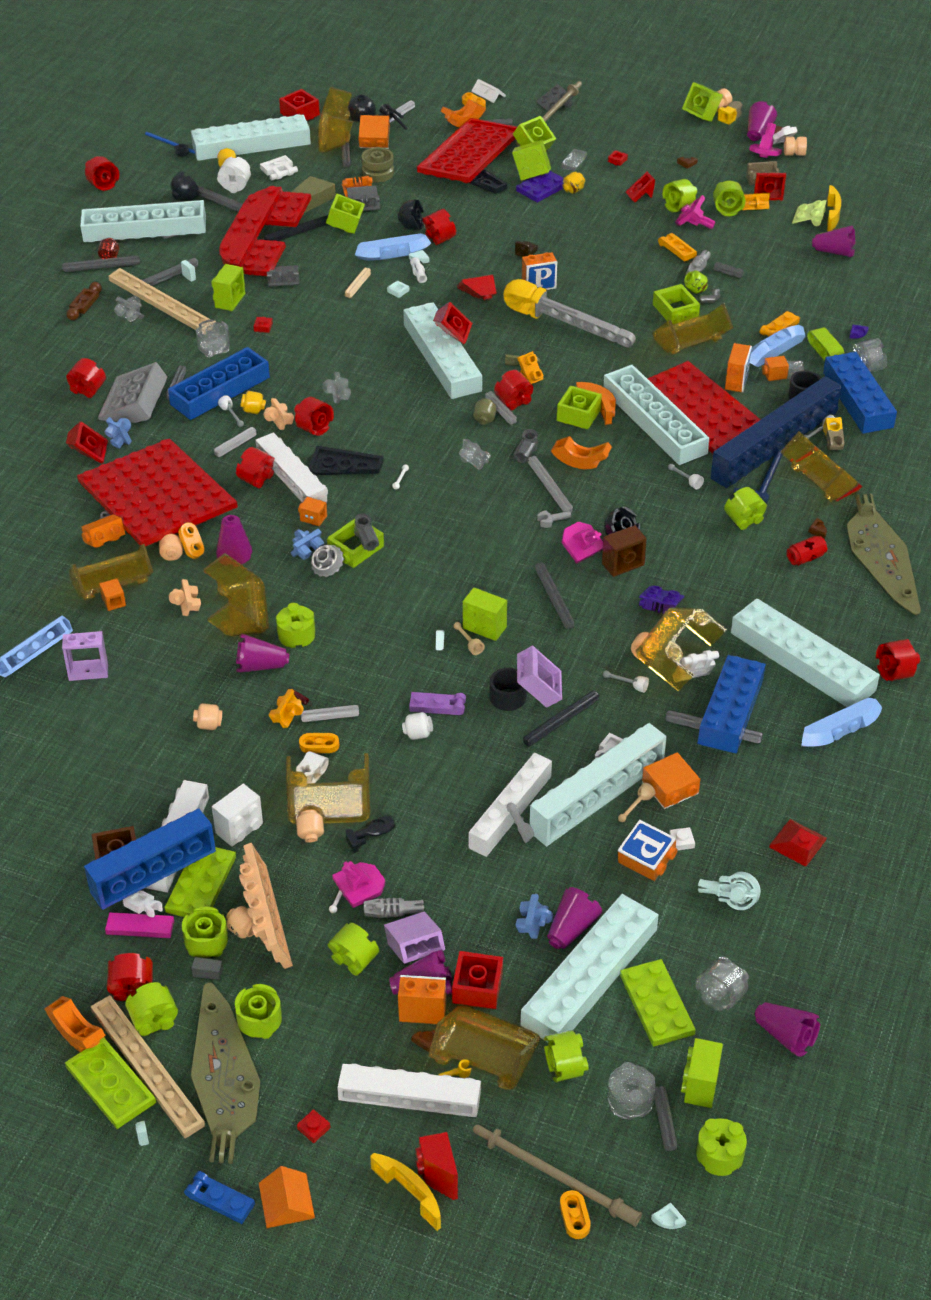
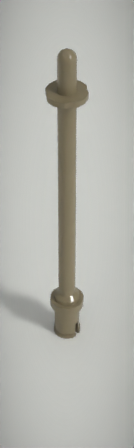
(572, 91)
(616, 1207)

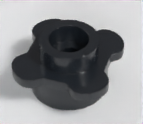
(181, 150)

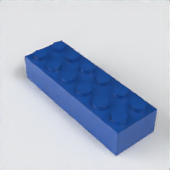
(222, 379)
(860, 392)
(731, 704)
(150, 858)

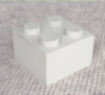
(237, 815)

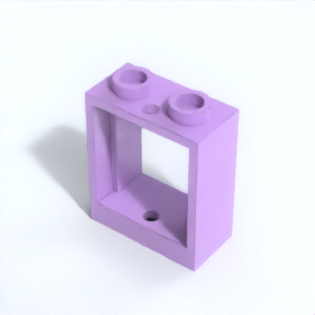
(77, 669)
(539, 676)

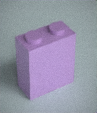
(414, 937)

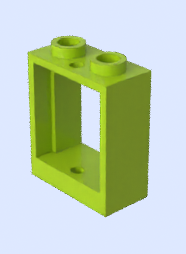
(667, 296)
(359, 554)

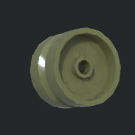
(378, 164)

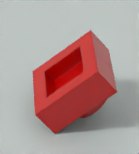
(617, 158)
(263, 324)
(313, 1126)

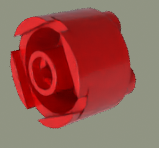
(101, 173)
(439, 226)
(85, 377)
(514, 389)
(313, 416)
(255, 467)
(897, 660)
(128, 974)

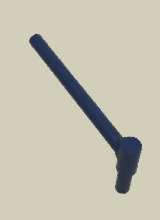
(762, 491)

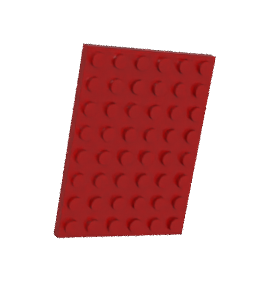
(156, 491)

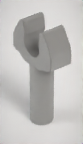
(547, 519)

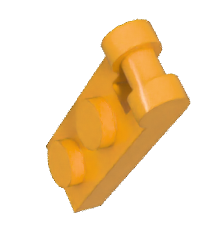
(677, 247)
(785, 320)

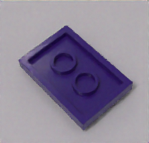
(541, 186)

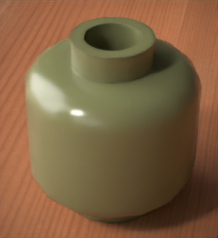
(484, 411)

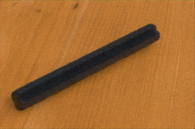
(291, 231)
(560, 718)

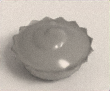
(327, 560)

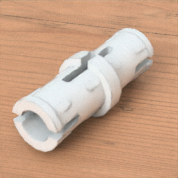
(418, 270)

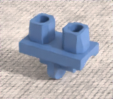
(118, 431)
(304, 541)
(536, 915)

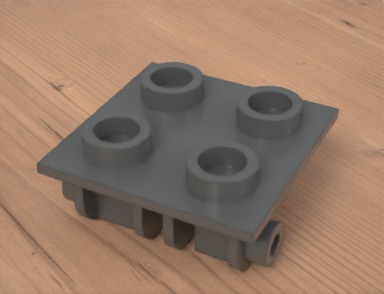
(549, 99)
(366, 195)
(283, 276)

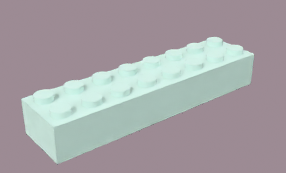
(251, 136)
(143, 221)
(442, 352)
(656, 415)
(804, 653)
(596, 784)
(590, 968)

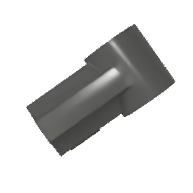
(526, 446)
(365, 532)

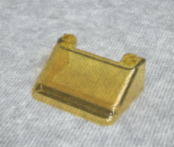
(485, 1042)

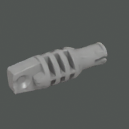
(699, 262)
(392, 907)

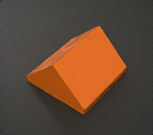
(286, 1197)

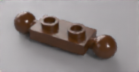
(84, 301)

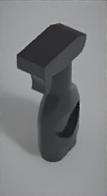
(373, 828)

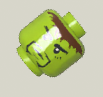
(696, 282)

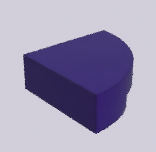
(858, 331)

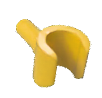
(460, 1071)

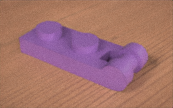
(437, 703)

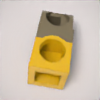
(730, 113)
(834, 433)

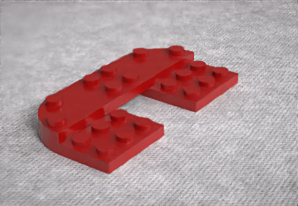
(262, 208)

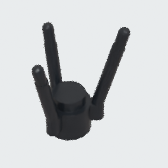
(387, 110)

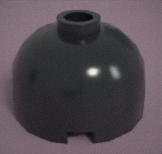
(360, 106)
(184, 187)
(410, 215)
(620, 519)

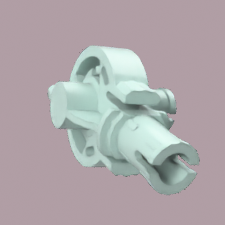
(732, 892)

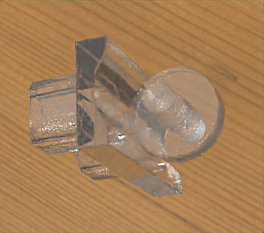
(131, 306)
(337, 387)
(473, 454)

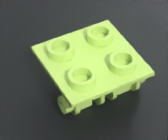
(813, 211)

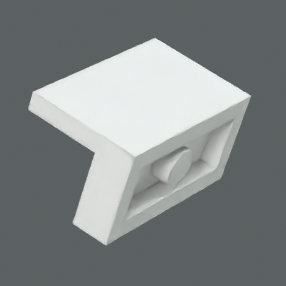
(486, 91)

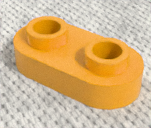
(471, 96)
(190, 540)
(319, 742)
(575, 1216)

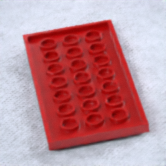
(468, 150)
(704, 403)

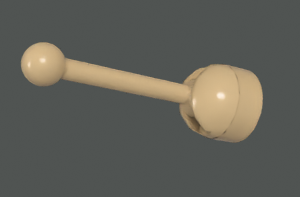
(474, 645)
(644, 792)

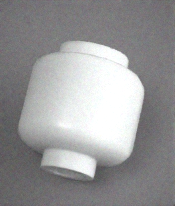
(417, 726)

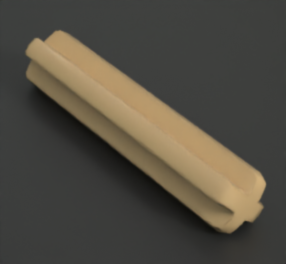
(357, 283)

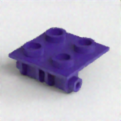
(656, 595)

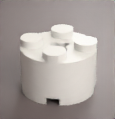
(234, 174)

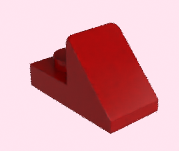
(642, 186)

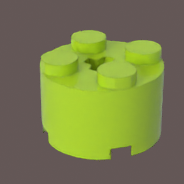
(679, 194)
(729, 198)
(745, 508)
(295, 625)
(205, 932)
(353, 948)
(151, 1008)
(258, 1011)
(565, 1055)
(721, 1146)

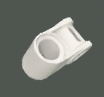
(313, 766)

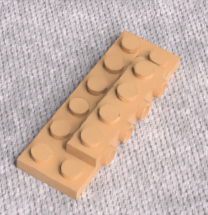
(263, 905)

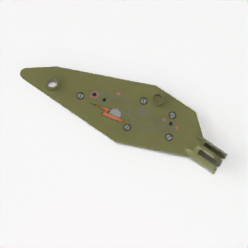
(883, 554)
(223, 1074)

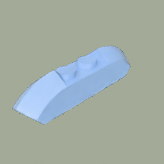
(391, 247)
(776, 344)
(34, 645)
(841, 723)

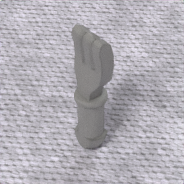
(524, 828)

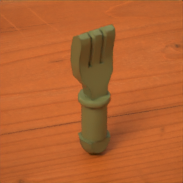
(512, 360)

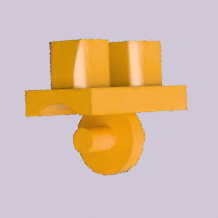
(756, 201)
(530, 367)
(287, 708)

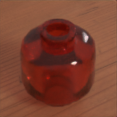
(108, 248)

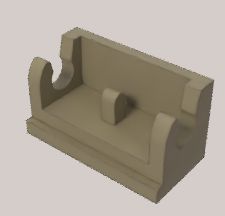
(760, 167)

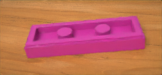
(139, 925)

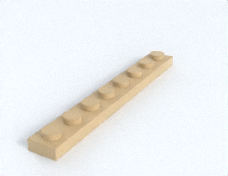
(157, 298)
(148, 1067)

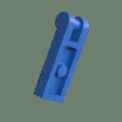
(220, 1198)

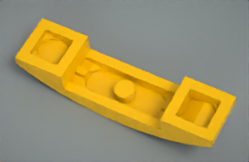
(834, 201)
(390, 1168)

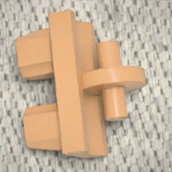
(278, 414)
(186, 598)

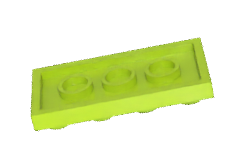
(200, 883)
(657, 1002)
(110, 1083)

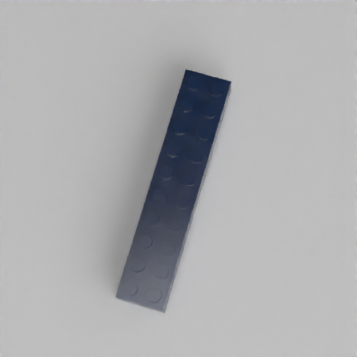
(774, 431)

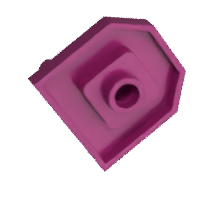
(765, 147)
(694, 215)
(581, 541)
(359, 882)

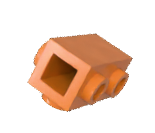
(103, 530)

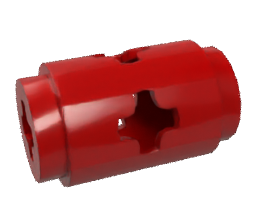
(806, 550)

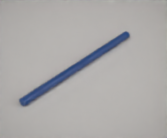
(166, 141)

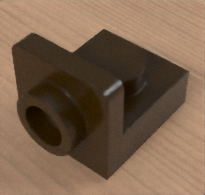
(525, 248)

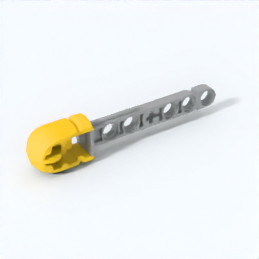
(529, 299)

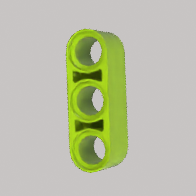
(824, 343)

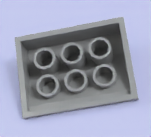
(134, 394)

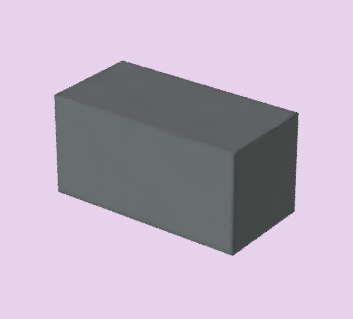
(207, 968)

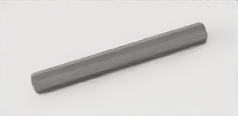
(549, 483)

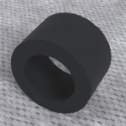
(800, 381)
(506, 679)

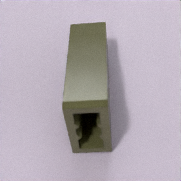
(320, 191)

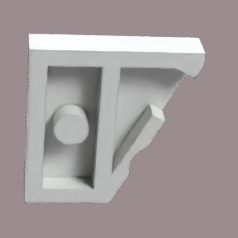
(779, 137)

